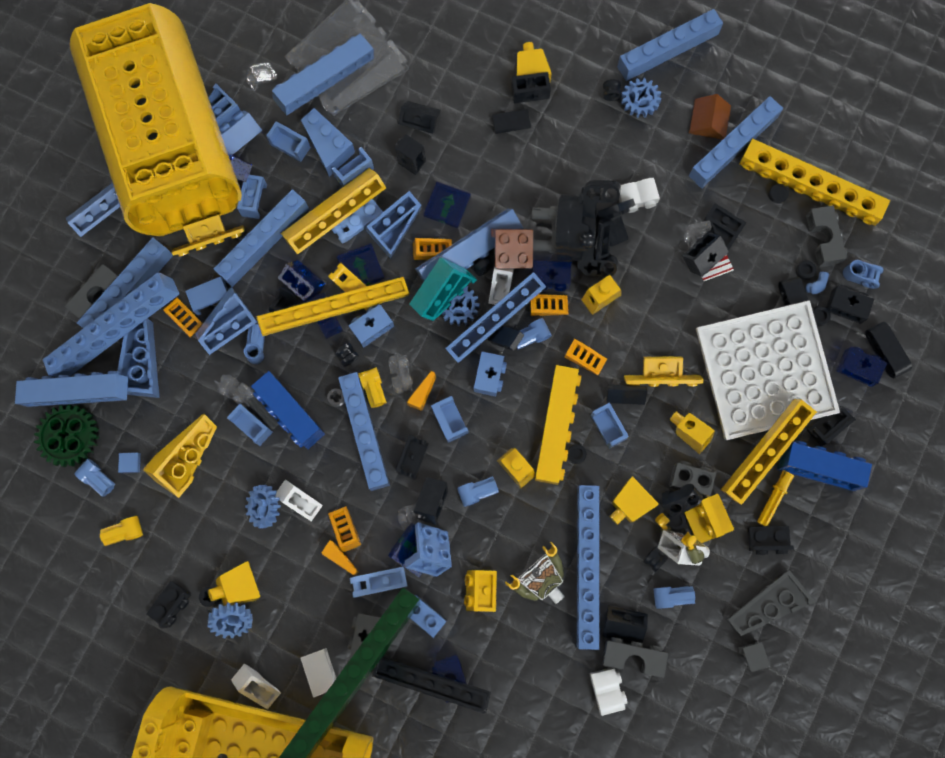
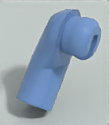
(819, 285)

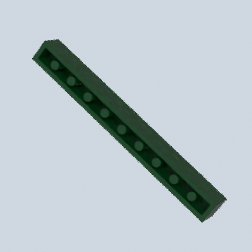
(352, 677)

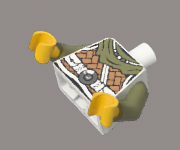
(680, 547)
(541, 578)

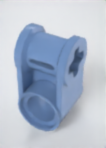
(867, 274)

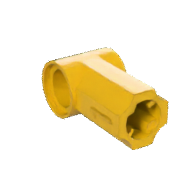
(372, 384)
(126, 530)

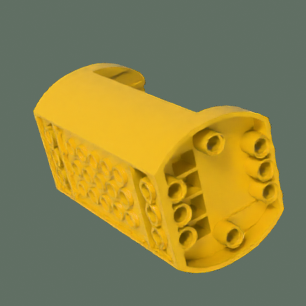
(187, 166)
(204, 727)

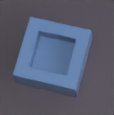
(129, 463)

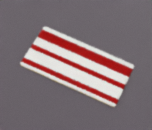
(722, 267)

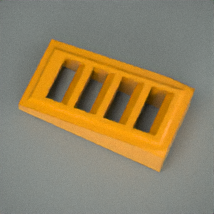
(424, 242)
(172, 306)
(543, 312)
(576, 359)
(421, 394)
(348, 545)
(336, 555)

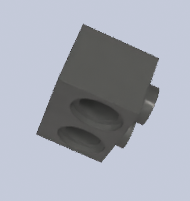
(692, 477)

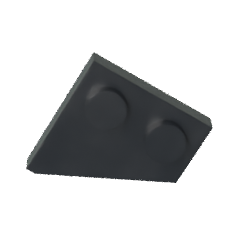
(725, 224)

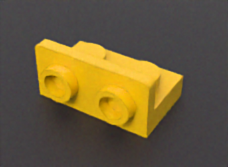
(480, 590)

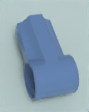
(535, 332)
(255, 341)
(91, 474)
(473, 492)
(669, 597)

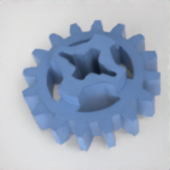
(636, 91)
(464, 311)
(262, 506)
(230, 620)

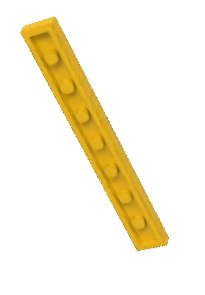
(332, 306)

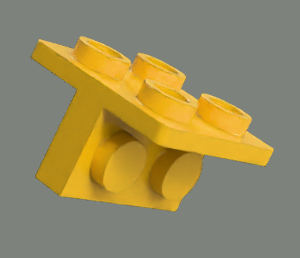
(709, 519)

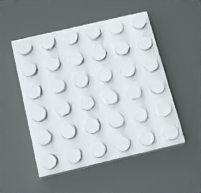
(765, 364)

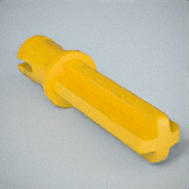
(775, 498)

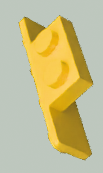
(205, 232)
(663, 371)

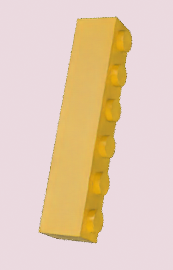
(333, 210)
(557, 425)
(768, 450)

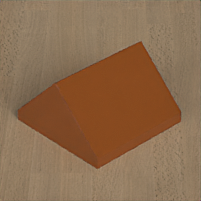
(710, 117)

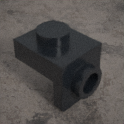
(286, 299)

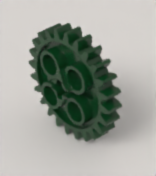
(49, 435)

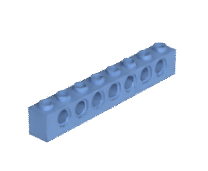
(111, 325)
(588, 567)

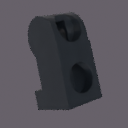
(681, 500)

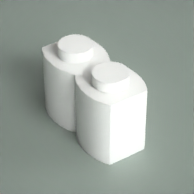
(643, 192)
(607, 691)

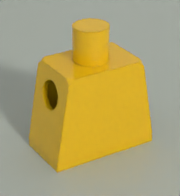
(532, 61)
(602, 293)
(698, 436)
(517, 467)
(632, 502)
(235, 586)

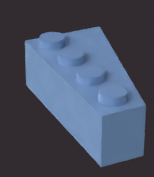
(139, 361)

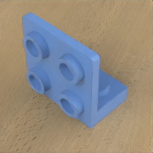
(432, 551)

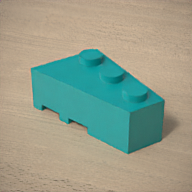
(439, 288)

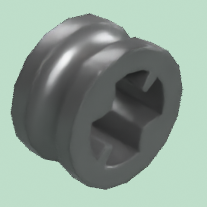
(331, 393)

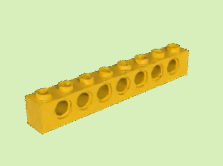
(824, 180)

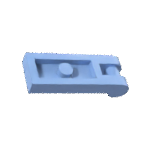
(357, 221)
(379, 581)

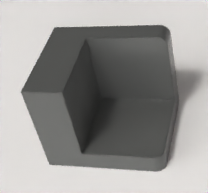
(755, 656)

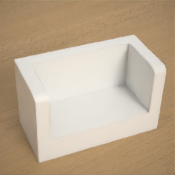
(318, 671)

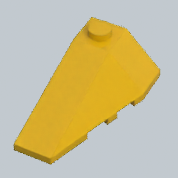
(178, 460)

